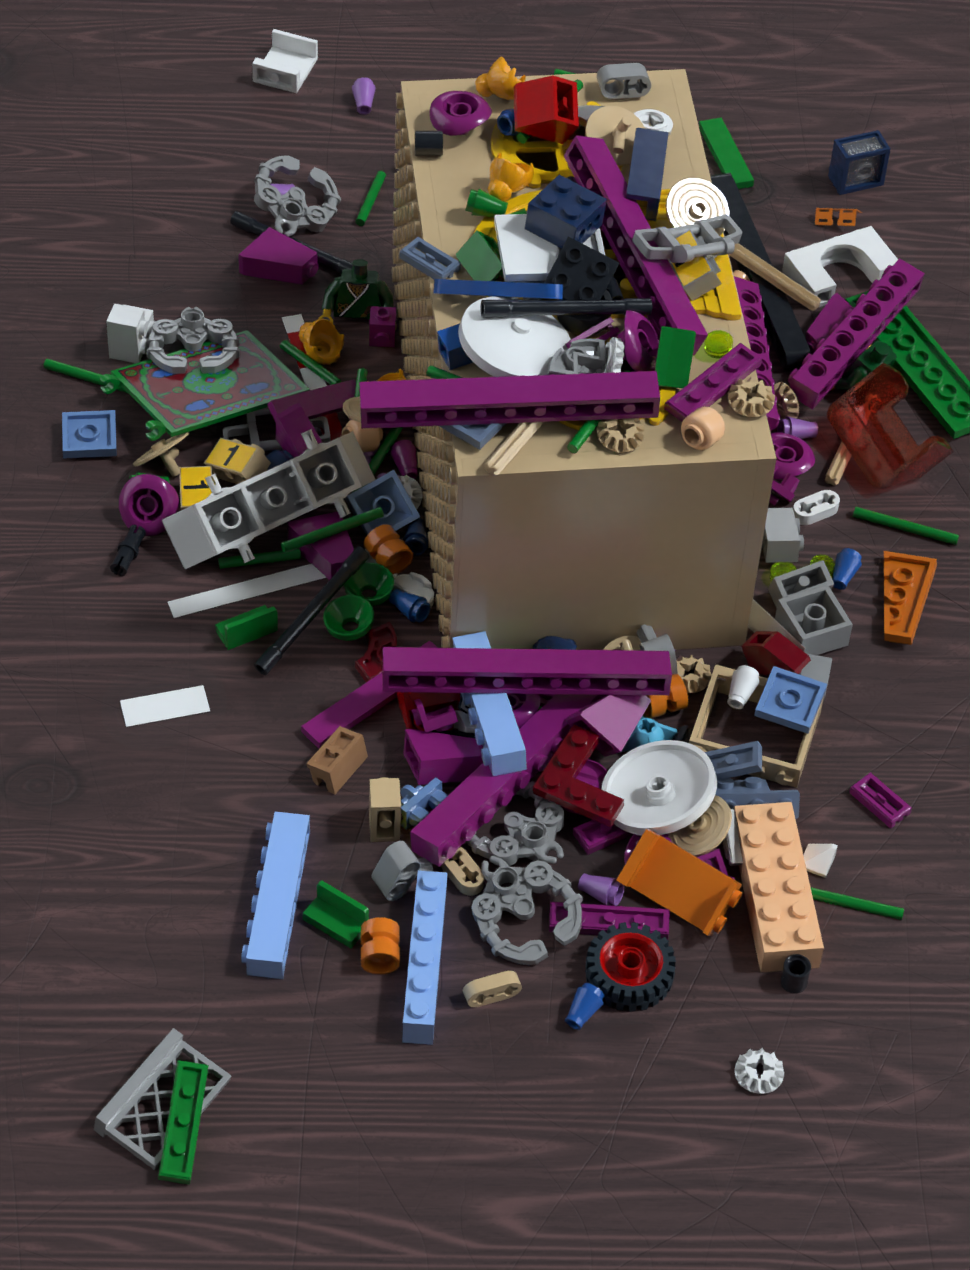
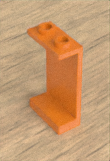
(680, 882)

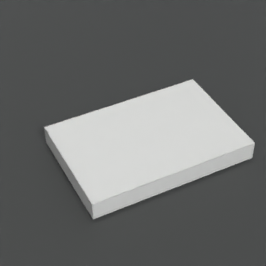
(522, 252)

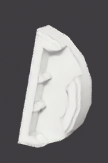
(414, 584)
(732, 844)

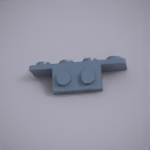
(754, 791)

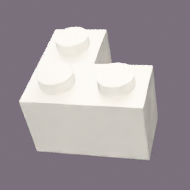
(128, 332)

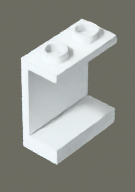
(286, 62)

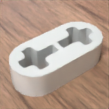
(815, 507)

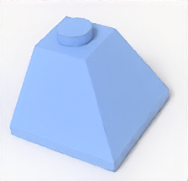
(390, 496)

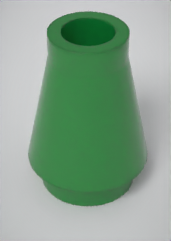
(484, 204)

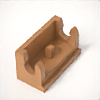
(338, 759)

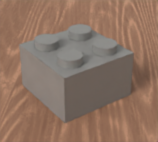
(815, 620)

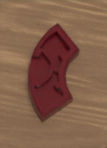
(371, 663)

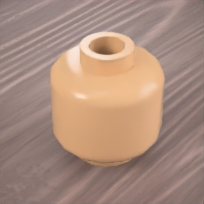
(703, 428)
(367, 438)

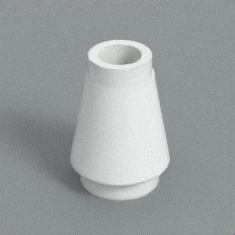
(743, 684)

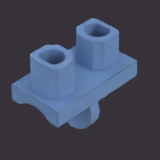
(419, 801)

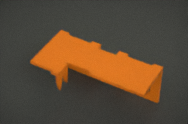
(844, 214)

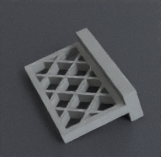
(137, 1089)

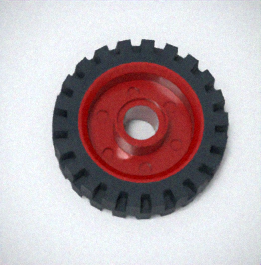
(634, 947)

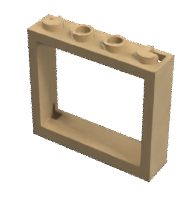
(772, 769)

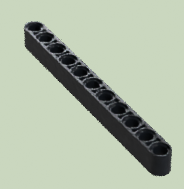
(778, 315)

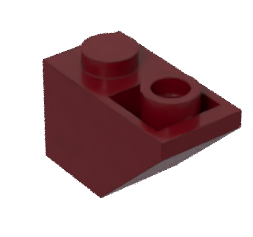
(772, 649)

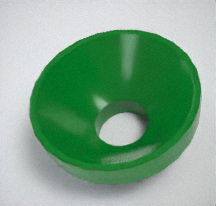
(372, 577)
(348, 609)

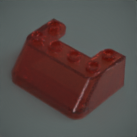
(878, 436)

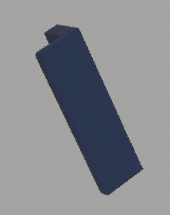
(647, 169)

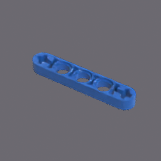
(495, 288)

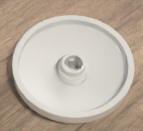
(511, 343)
(661, 786)

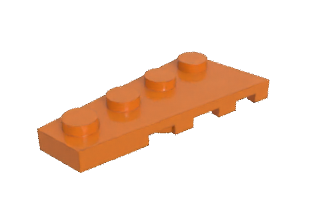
(905, 593)

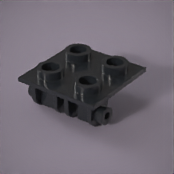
(581, 271)

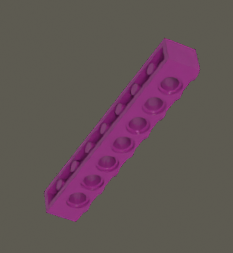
(754, 321)
(855, 333)

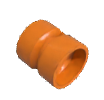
(388, 549)
(673, 702)
(380, 946)

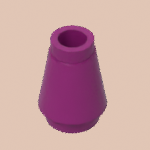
(405, 458)

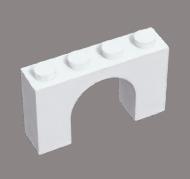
(860, 248)

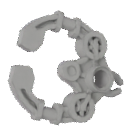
(291, 208)
(192, 331)
(527, 836)
(518, 900)

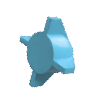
(648, 731)

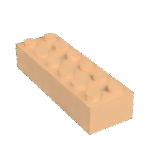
(777, 886)

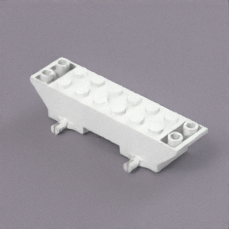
(241, 512)

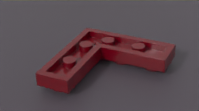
(560, 784)

